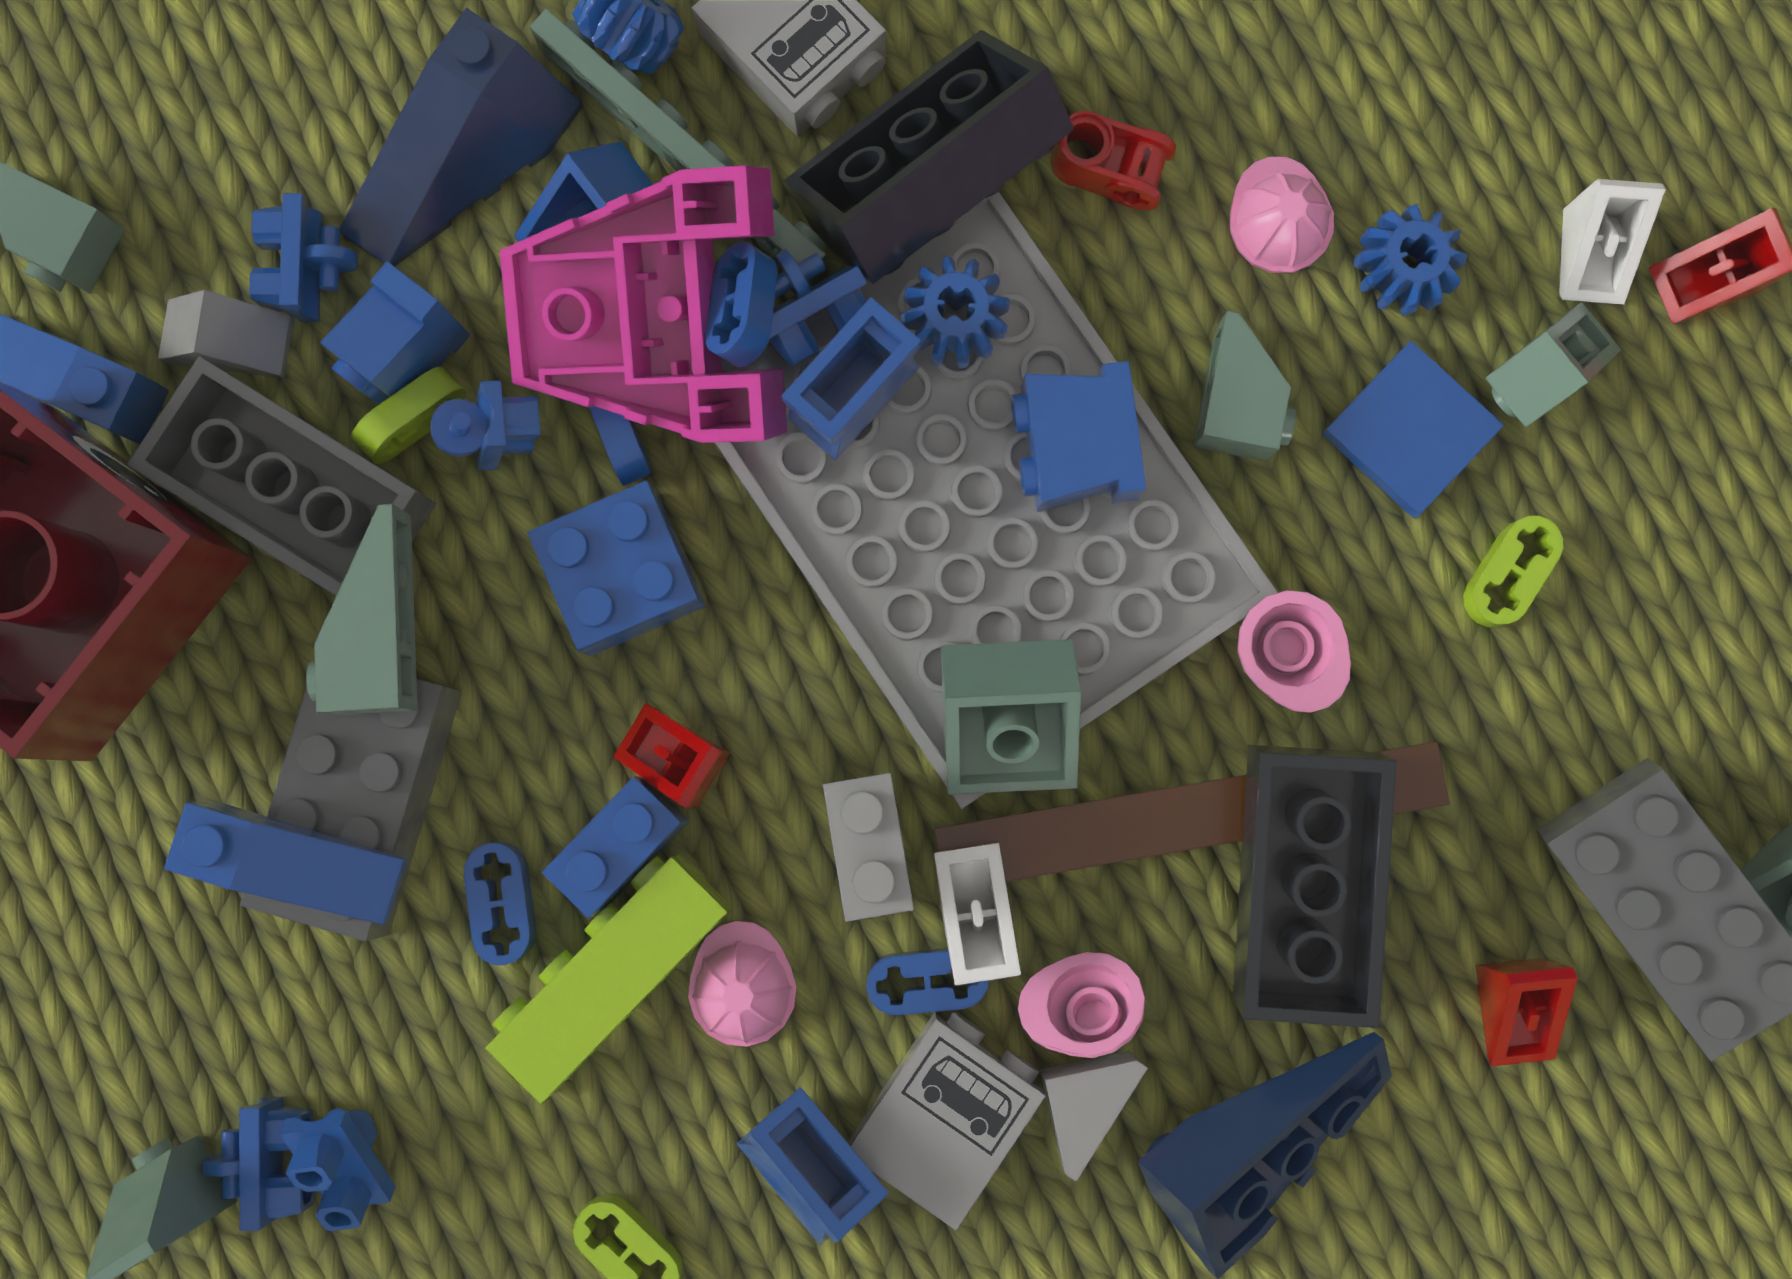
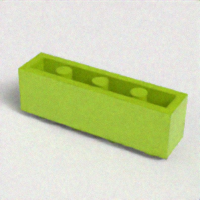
(608, 977)

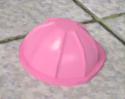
(1280, 216)
(1295, 651)
(741, 985)
(1083, 1005)

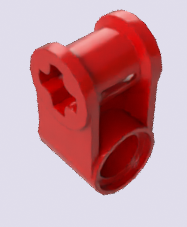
(1117, 160)

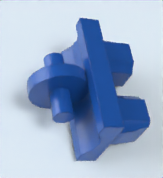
(308, 258)
(837, 294)
(490, 424)
(339, 1164)
(254, 1165)

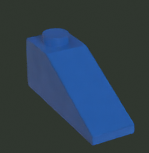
(78, 380)
(283, 862)

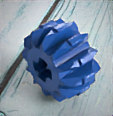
(631, 31)
(1424, 241)
(957, 290)

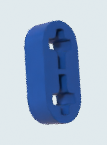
(741, 304)
(622, 445)
(484, 905)
(922, 998)

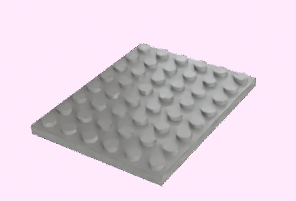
(927, 521)

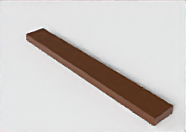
(1157, 820)

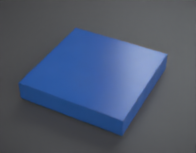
(1412, 429)

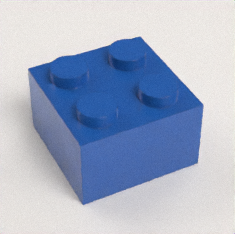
(616, 569)

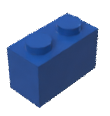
(615, 846)

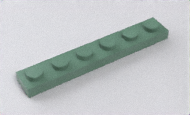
(655, 125)

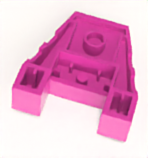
(620, 305)

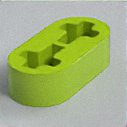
(405, 415)
(1525, 580)
(633, 1231)

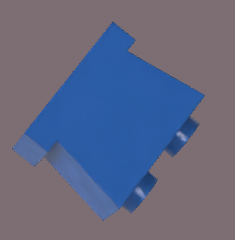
(392, 336)
(852, 378)
(1079, 437)
(812, 1168)

